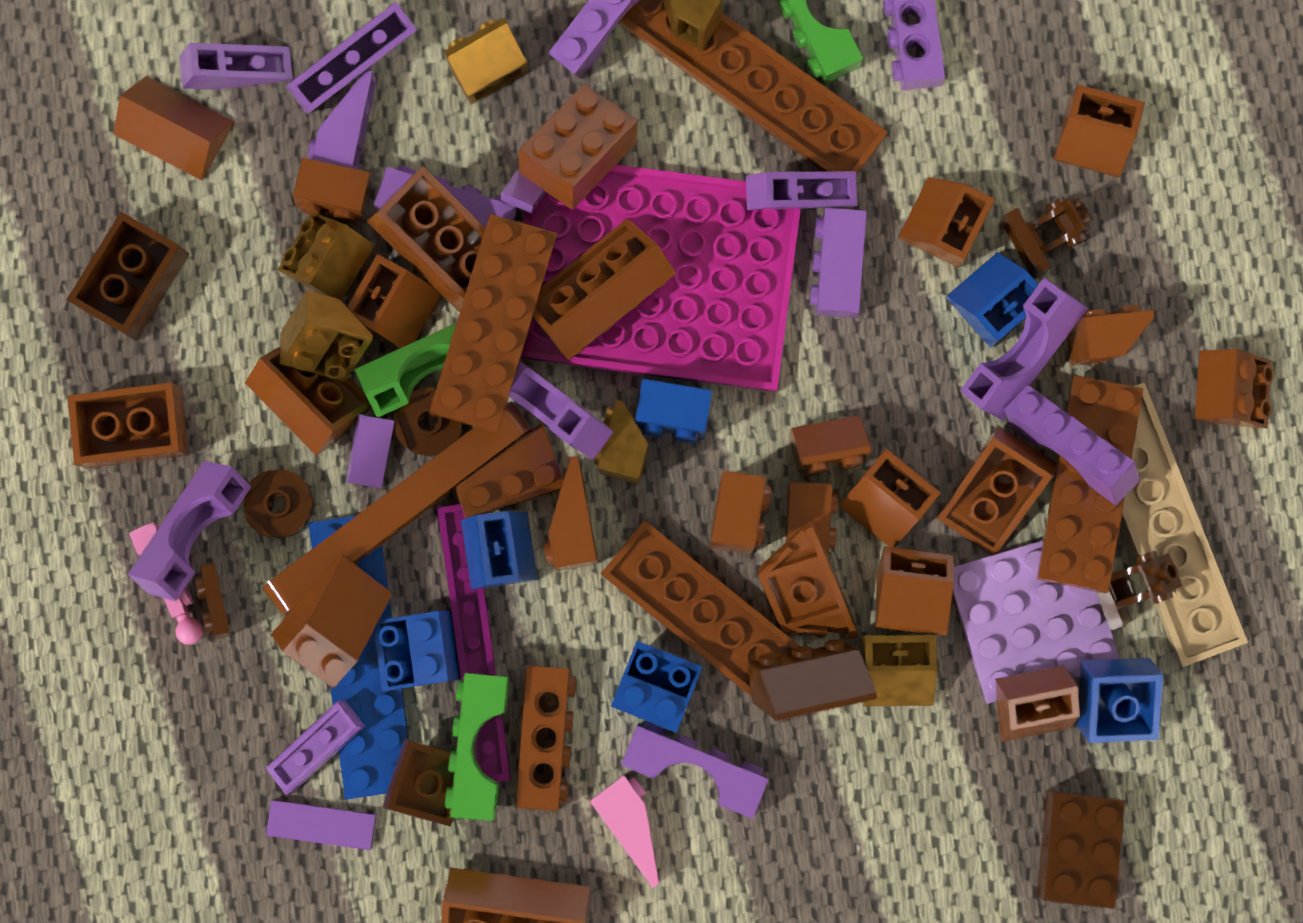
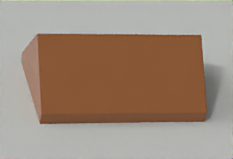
(171, 126)

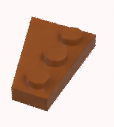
(512, 477)

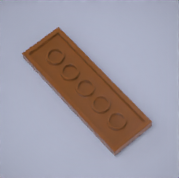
(493, 323)
(1080, 521)
(694, 604)

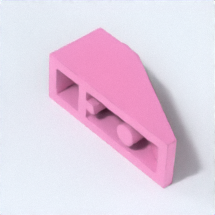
(627, 818)

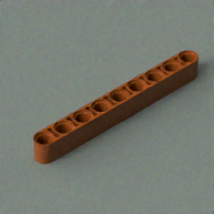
(397, 507)

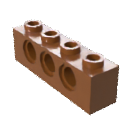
(530, 791)

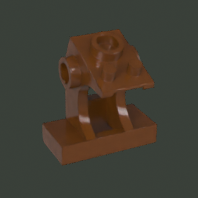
(1070, 218)
(1160, 576)

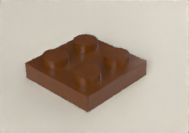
(209, 589)
(421, 783)

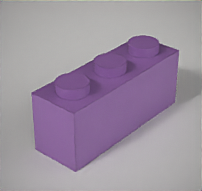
(838, 262)

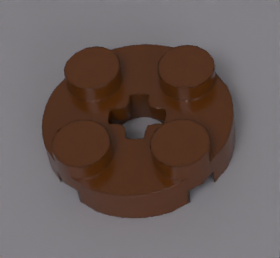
(420, 440)
(298, 504)

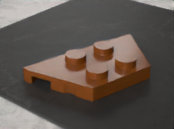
(805, 587)

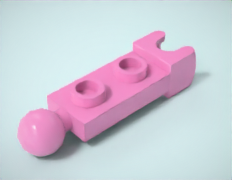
(188, 629)

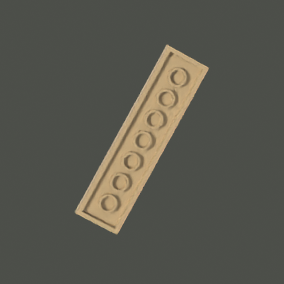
(1163, 519)

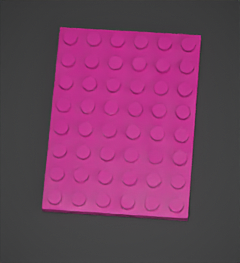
(731, 285)

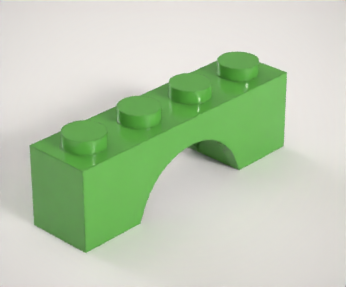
(830, 50)
(393, 377)
(473, 792)

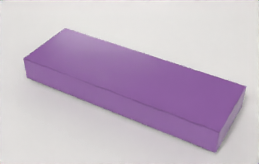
(315, 747)
(321, 824)

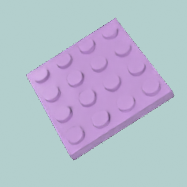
(1026, 622)

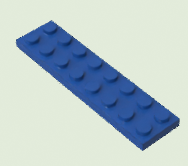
(372, 753)

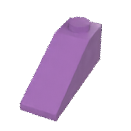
(233, 65)
(344, 131)
(801, 190)

